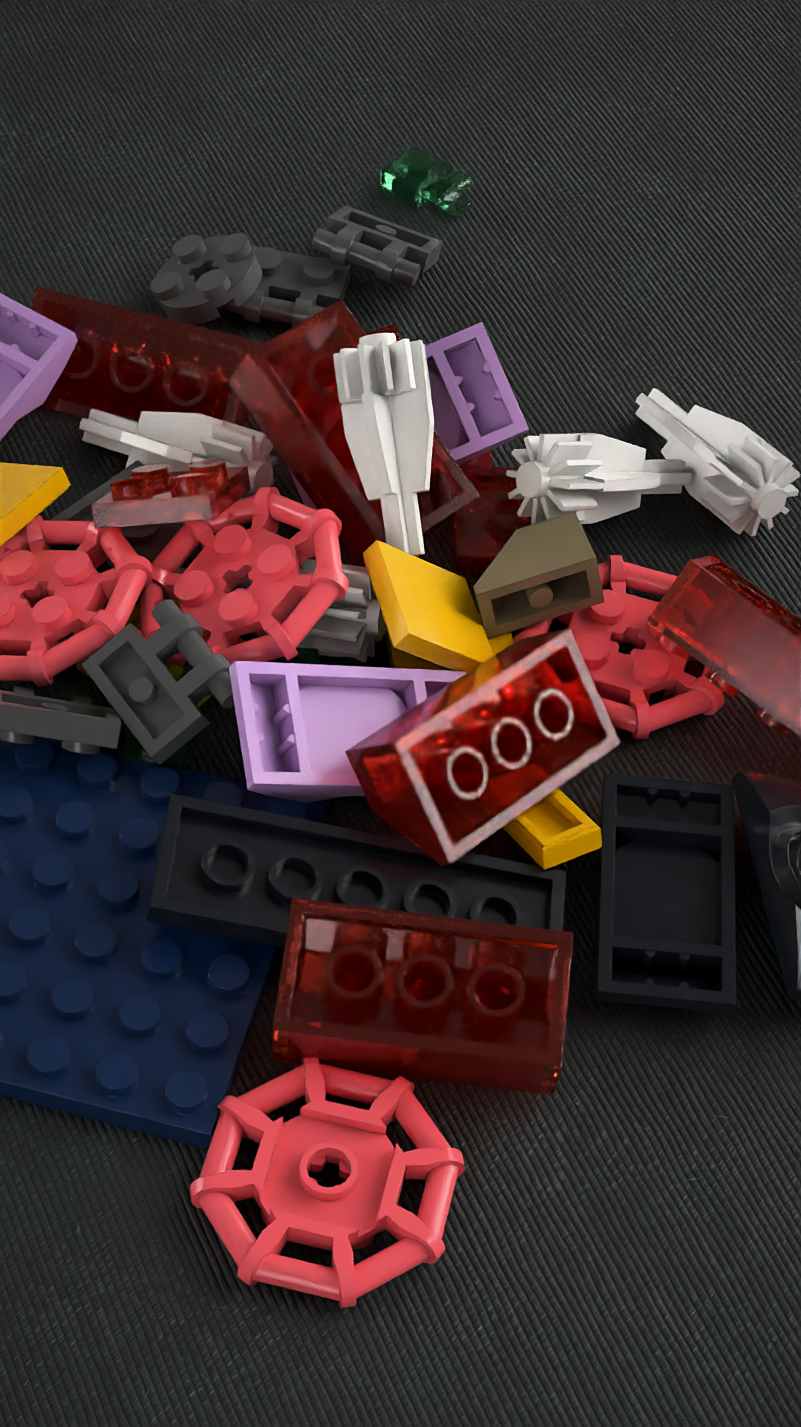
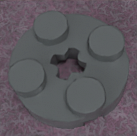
(206, 277)

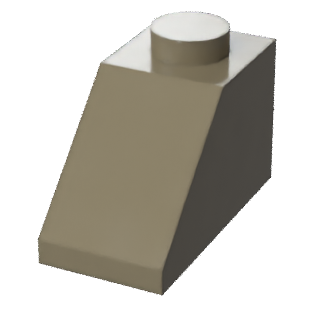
(539, 576)

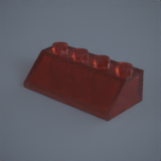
(142, 362)
(296, 403)
(738, 634)
(486, 746)
(423, 996)

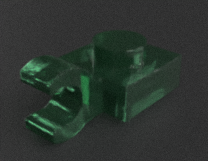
(425, 178)

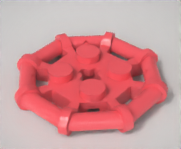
(65, 595)
(278, 603)
(627, 679)
(322, 1216)

